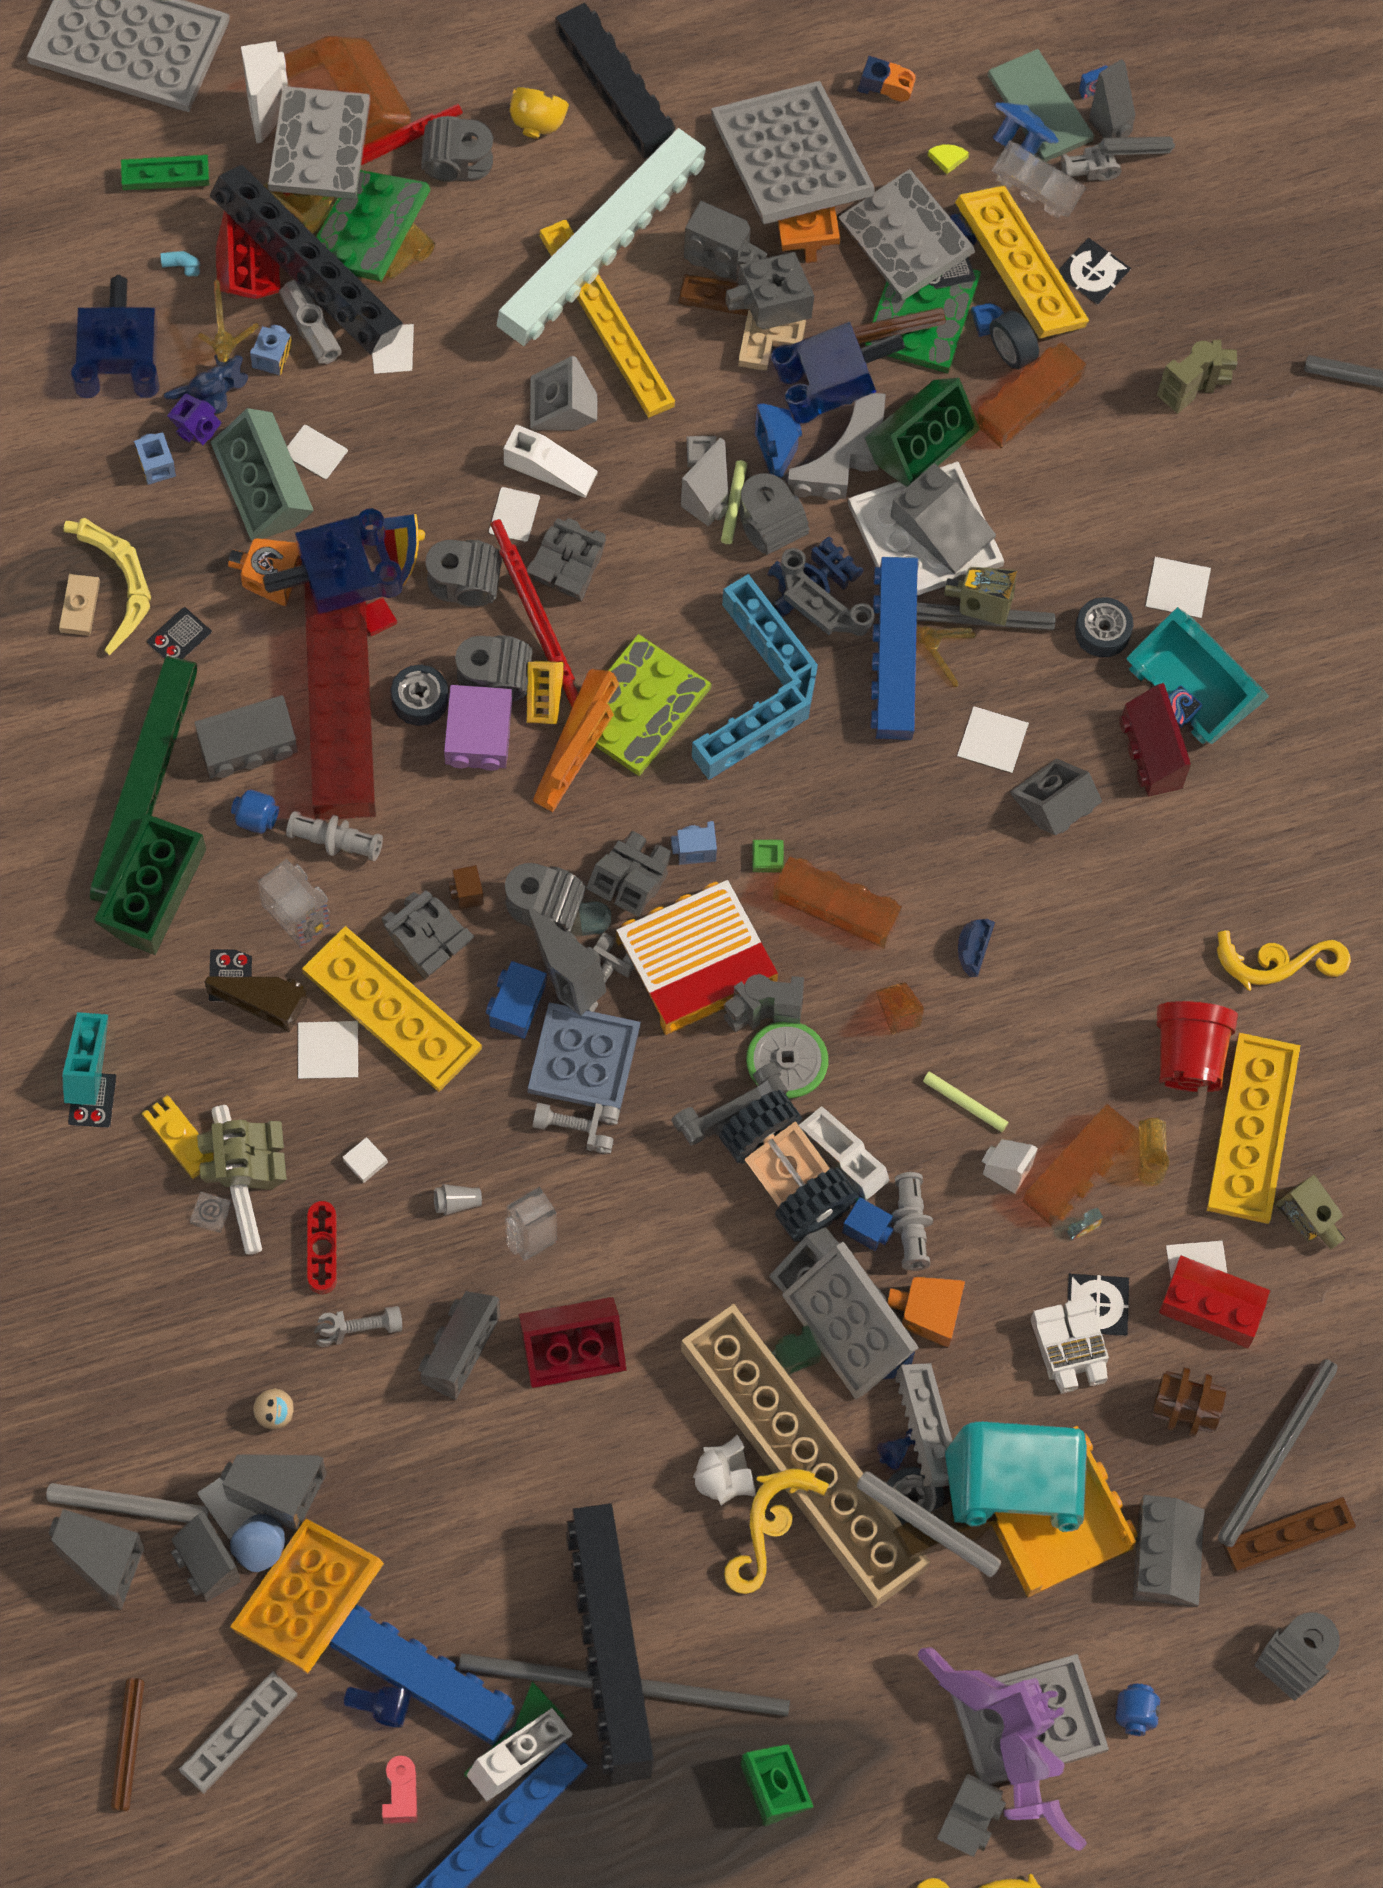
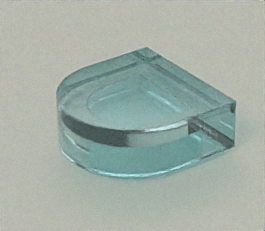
(594, 918)

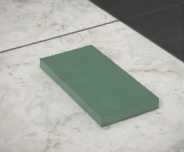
(1032, 83)

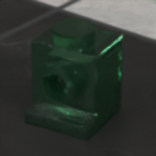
(797, 1352)

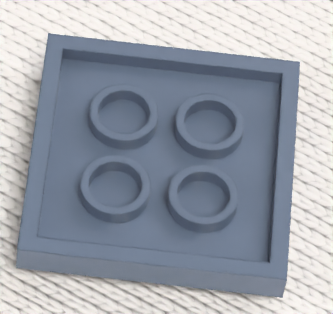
(583, 1057)

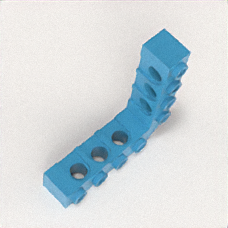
(789, 663)

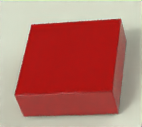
(379, 617)

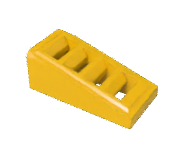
(555, 683)

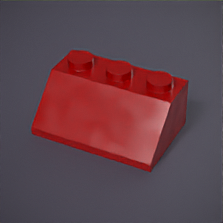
(1214, 1302)

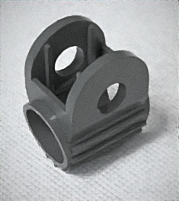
(450, 148)
(772, 516)
(464, 572)
(494, 663)
(546, 891)
(1294, 1664)

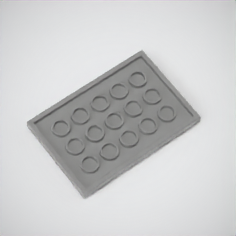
(132, 45)
(792, 152)

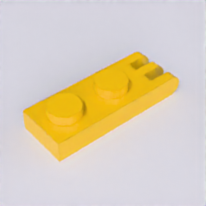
(178, 1136)

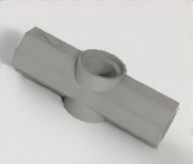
(316, 334)

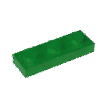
(165, 172)

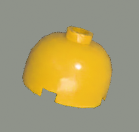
(537, 112)

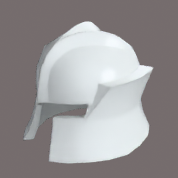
(724, 1472)

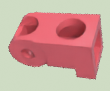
(402, 1779)

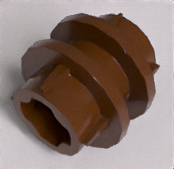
(1189, 1402)

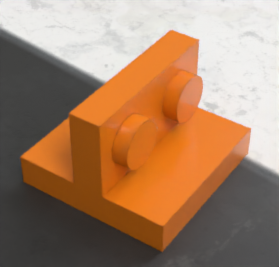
(809, 232)

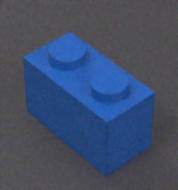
(517, 999)

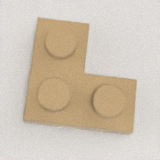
(758, 341)

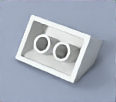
(264, 85)

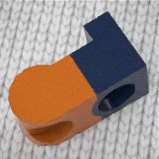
(887, 79)

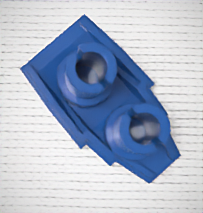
(1021, 115)

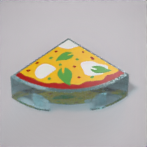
(1092, 1221)

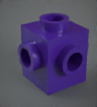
(194, 419)

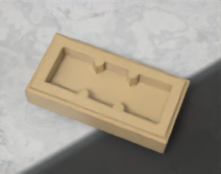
(79, 605)

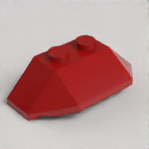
(243, 264)

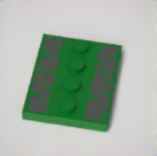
(372, 227)
(934, 345)

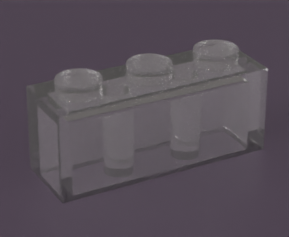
(1038, 180)
(531, 1224)

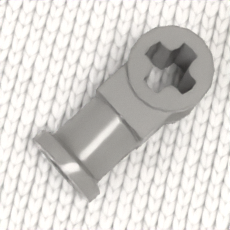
(1091, 164)

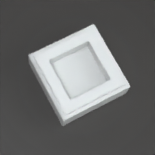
(365, 1160)

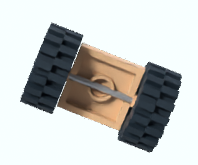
(788, 1165)

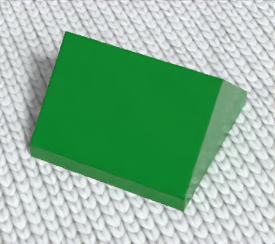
(775, 1783)

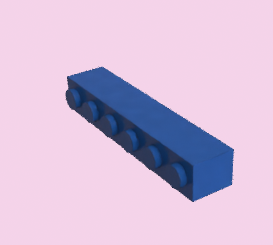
(896, 648)
(423, 1676)

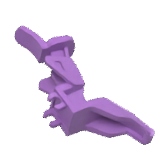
(1024, 1718)

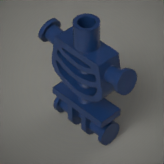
(819, 576)

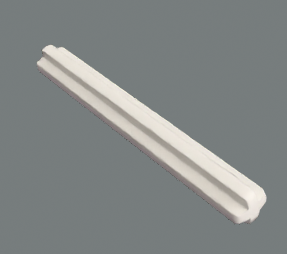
(241, 1199)

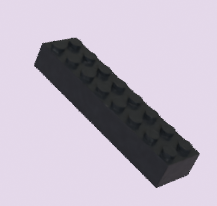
(611, 1643)

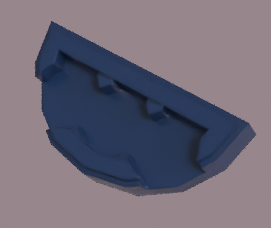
(973, 945)

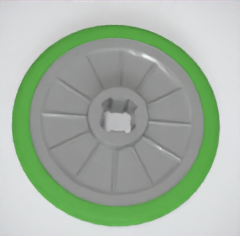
(792, 1040)

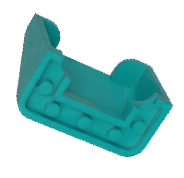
(1188, 656)
(1017, 1472)

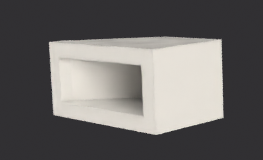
(1009, 1163)

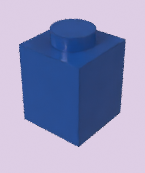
(868, 1224)

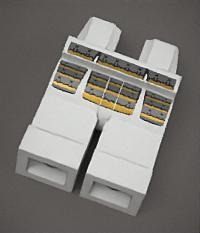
(1071, 1343)

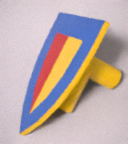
(401, 542)

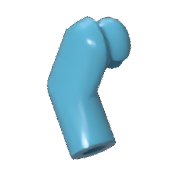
(183, 259)

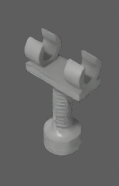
(611, 962)
(598, 1143)
(390, 1319)

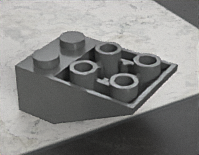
(571, 966)

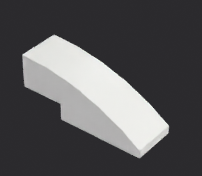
(845, 1152)

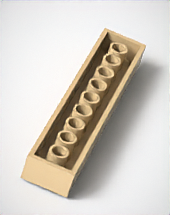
(794, 1436)

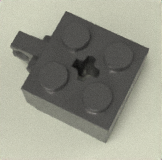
(719, 241)
(773, 291)

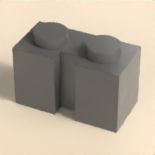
(971, 1814)

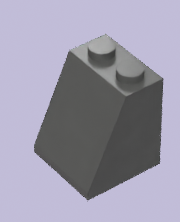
(275, 1485)
(99, 1553)

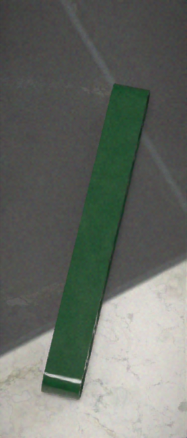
(146, 768)

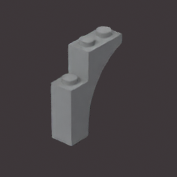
(830, 472)

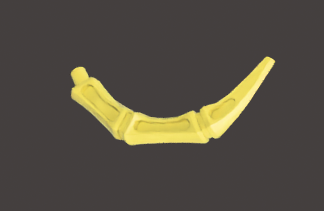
(127, 560)

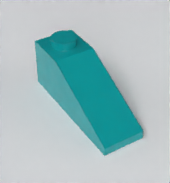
(85, 1059)

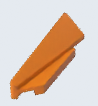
(580, 734)

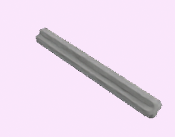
(123, 1503)
(929, 1524)

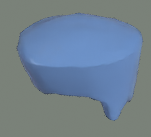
(258, 1542)

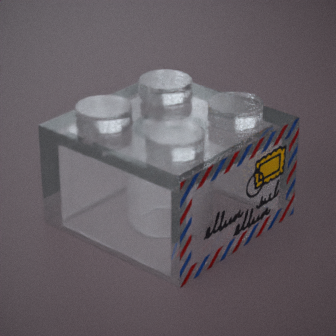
(294, 902)

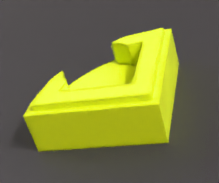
(947, 156)

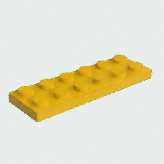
(1022, 261)
(392, 1009)
(1253, 1128)

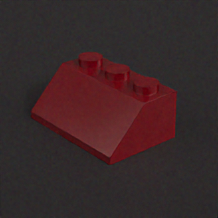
(1155, 742)
(572, 1342)

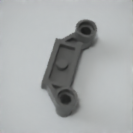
(817, 603)
(696, 1128)

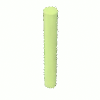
(734, 502)
(965, 1101)

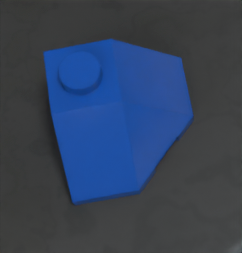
(777, 437)

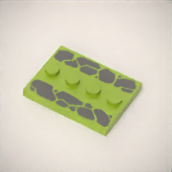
(649, 703)

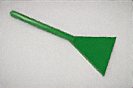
(534, 1706)

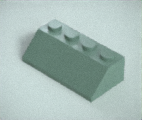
(261, 474)

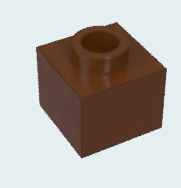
(466, 887)

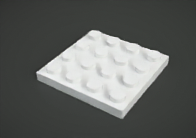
(889, 539)

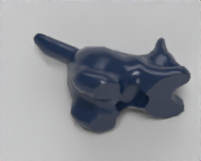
(214, 384)

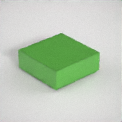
(767, 855)

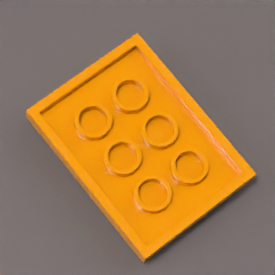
(307, 1595)

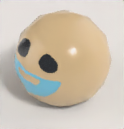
(273, 1409)

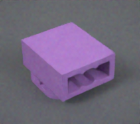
(478, 727)

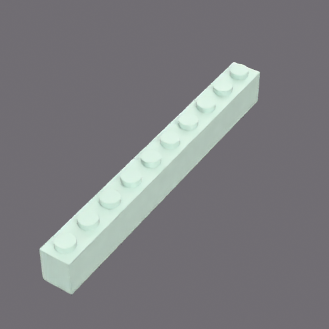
(601, 238)

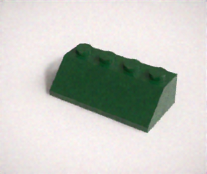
(923, 430)
(151, 883)

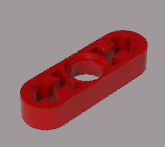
(313, 1269)

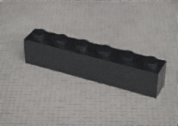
(614, 79)

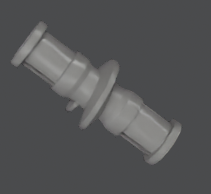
(334, 836)
(911, 1222)

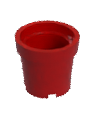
(1194, 1044)

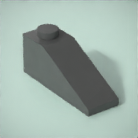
(1113, 103)

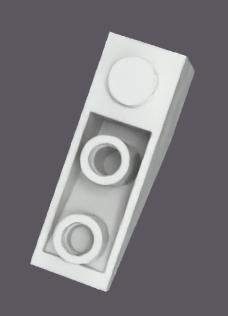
(547, 461)
(518, 1754)

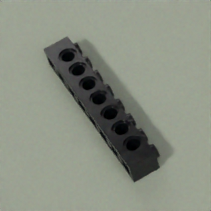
(306, 259)

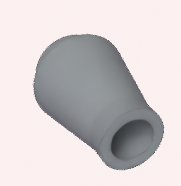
(452, 1199)

